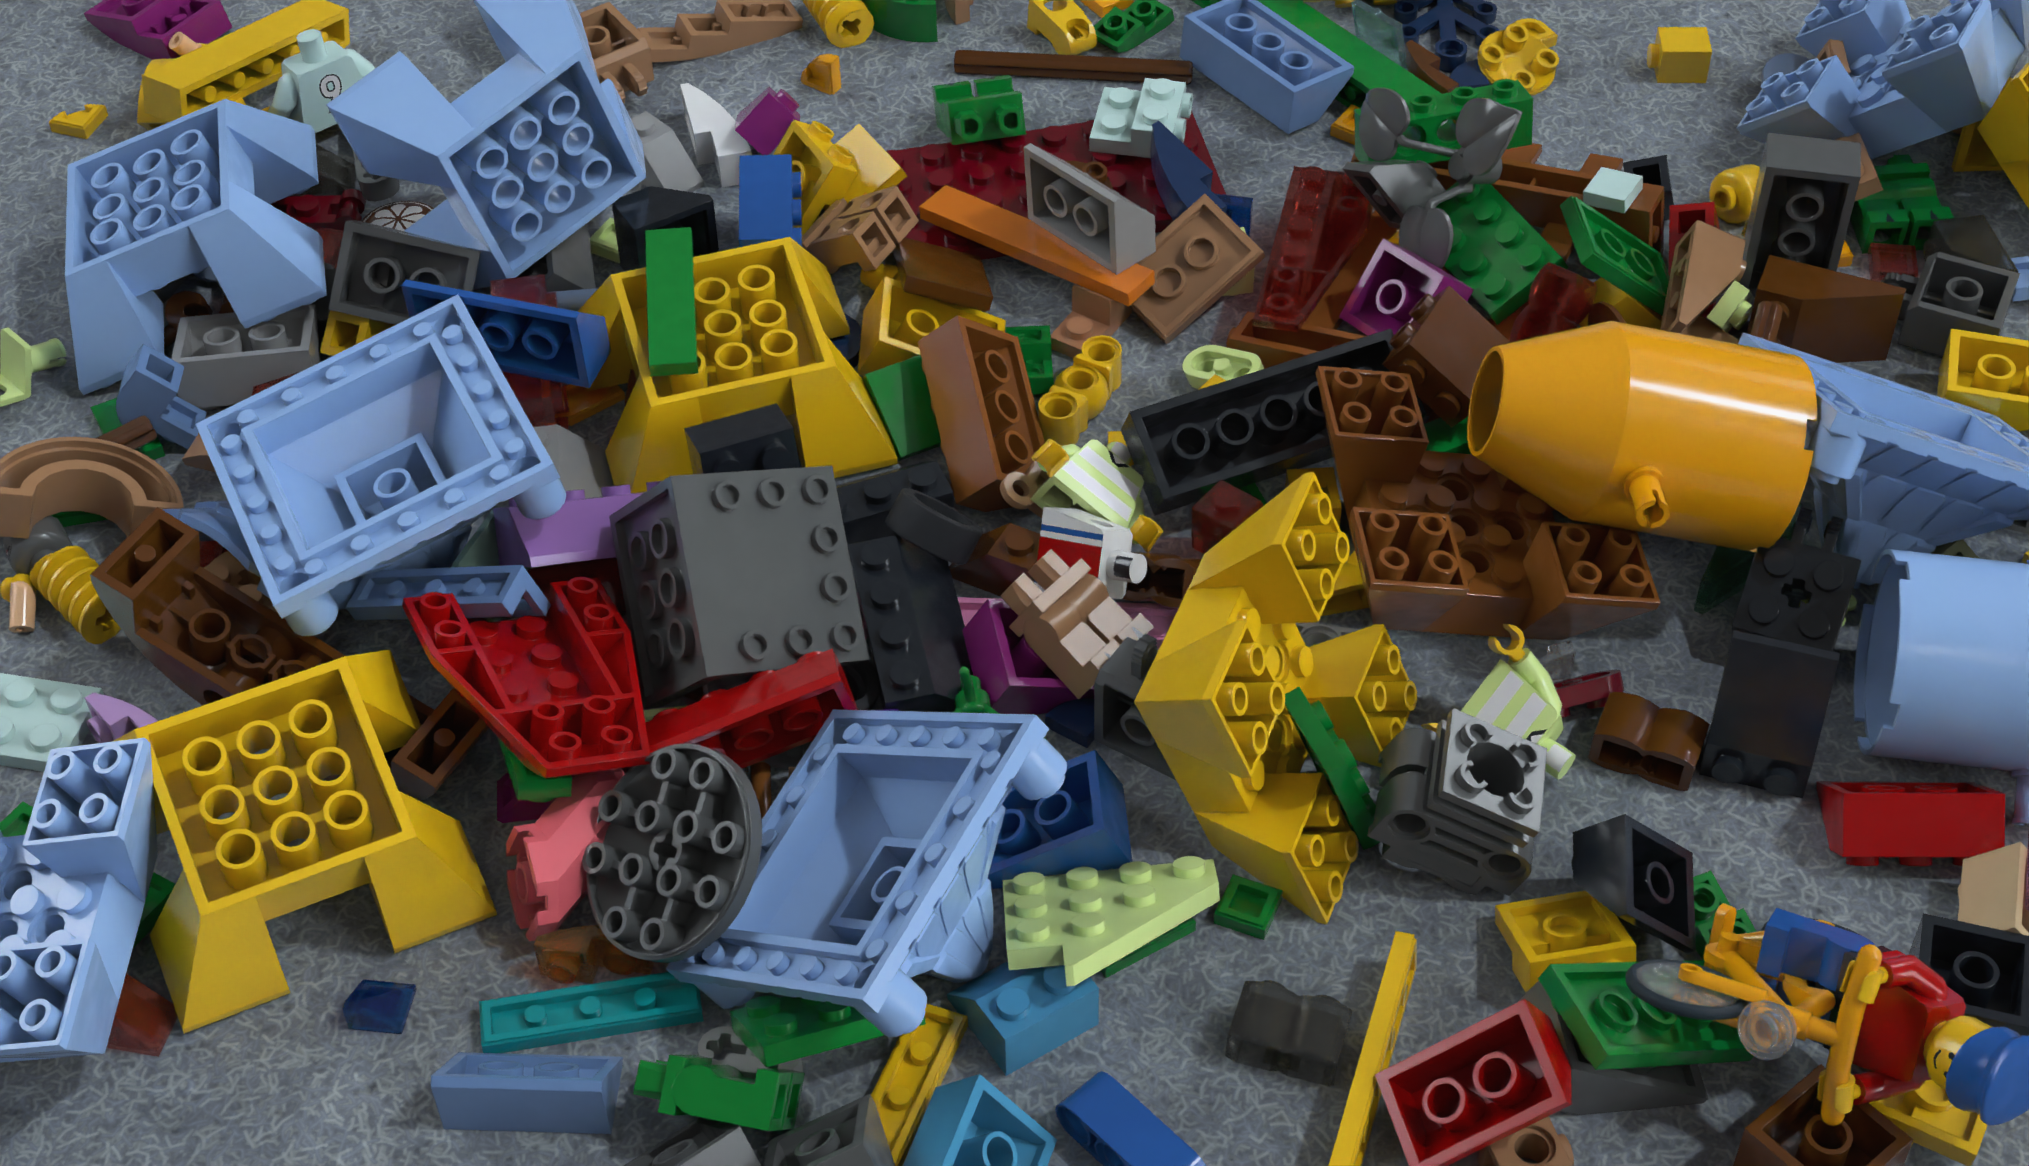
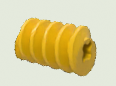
(842, 21)
(67, 585)

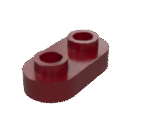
(1588, 689)

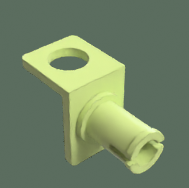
(20, 360)

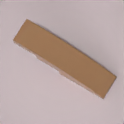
(728, 28)

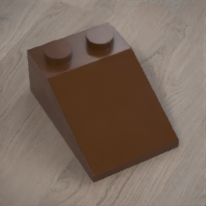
(1830, 311)

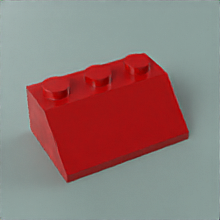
(1911, 820)
(1477, 1086)

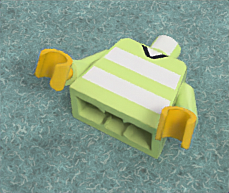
(1097, 483)
(1521, 701)

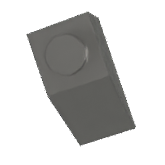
(1394, 185)

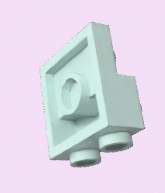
(1127, 116)

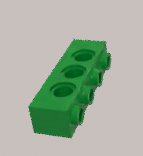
(1431, 110)

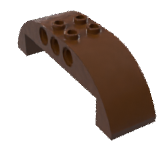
(225, 642)

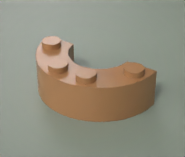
(84, 477)

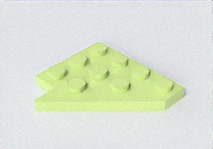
(1100, 915)

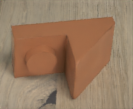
(1090, 317)

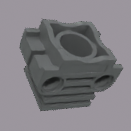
(1461, 803)

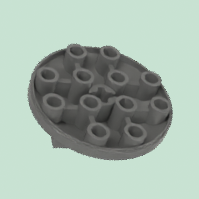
(674, 854)

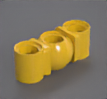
(1081, 390)

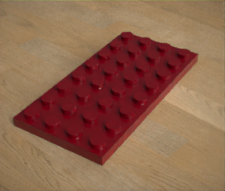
(996, 174)

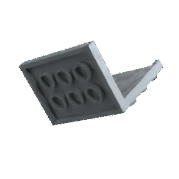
(735, 577)

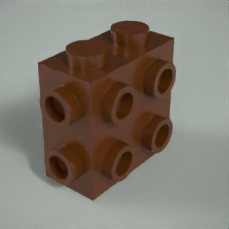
(1443, 352)

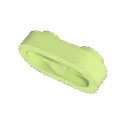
(1218, 360)

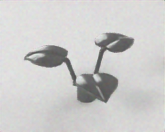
(1482, 131)

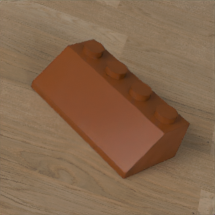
(980, 409)

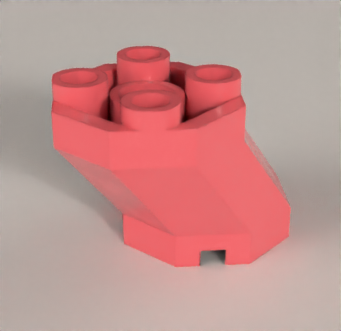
(550, 854)

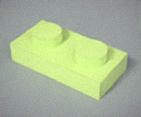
(1733, 308)

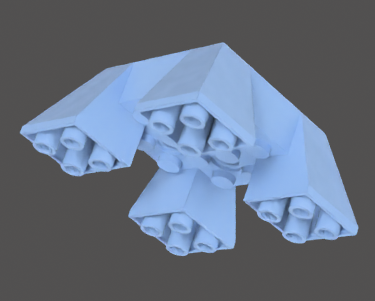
(1904, 76)
(515, 154)
(171, 209)
(75, 899)

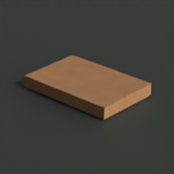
(1193, 267)

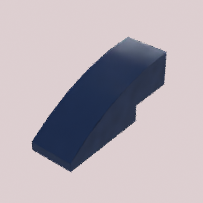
(1179, 173)

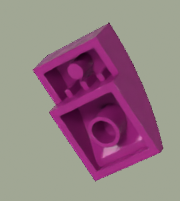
(150, 24)

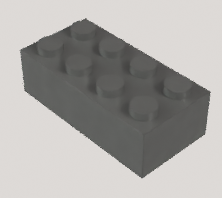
(1801, 203)

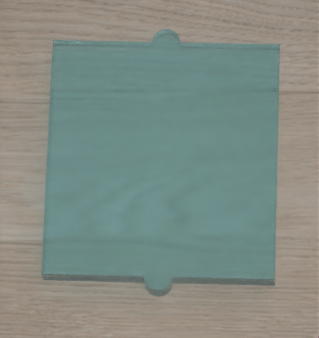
(1379, 31)

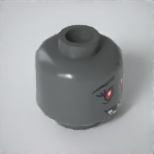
(45, 538)

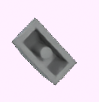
(665, 157)

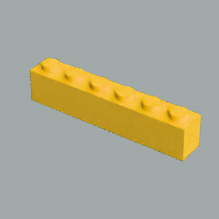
(240, 60)

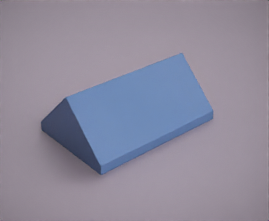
(528, 1092)

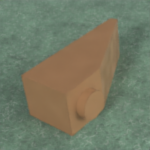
(1701, 270)

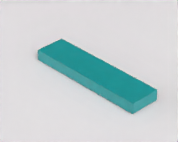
(587, 1012)

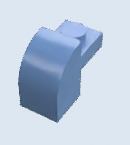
(151, 390)

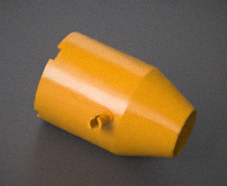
(1649, 430)

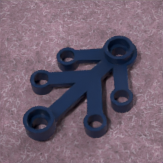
(1448, 48)

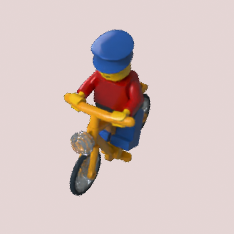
(1856, 1001)

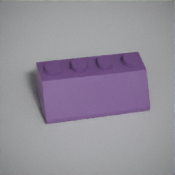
(570, 535)

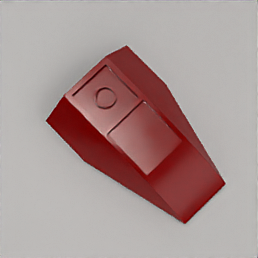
(547, 685)

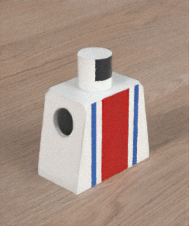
(1097, 541)

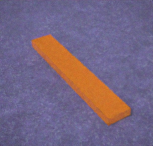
(1031, 244)

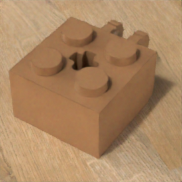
(618, 50)

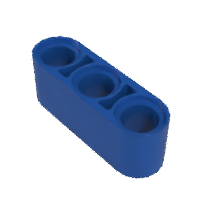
(1120, 1128)

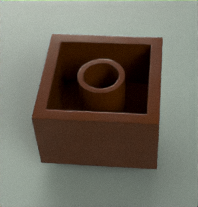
(1797, 1136)

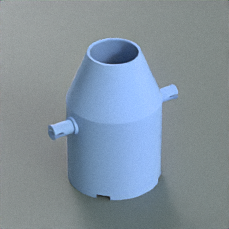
(1947, 664)

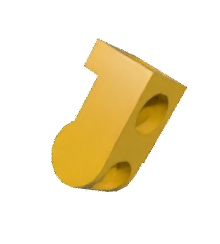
(1063, 26)

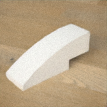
(713, 134)

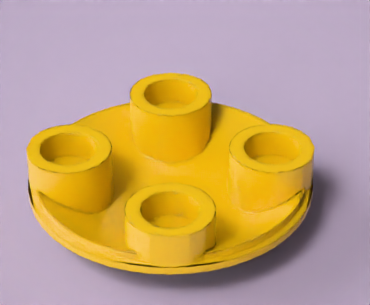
(1519, 57)

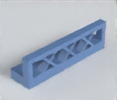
(478, 590)

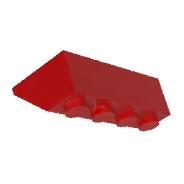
(762, 715)

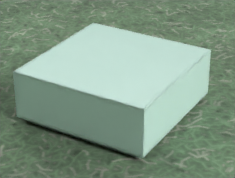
(1613, 190)

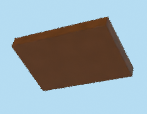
(943, 274)

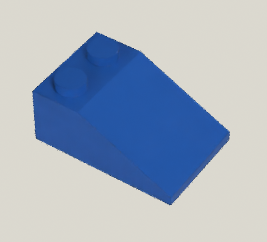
(1069, 830)

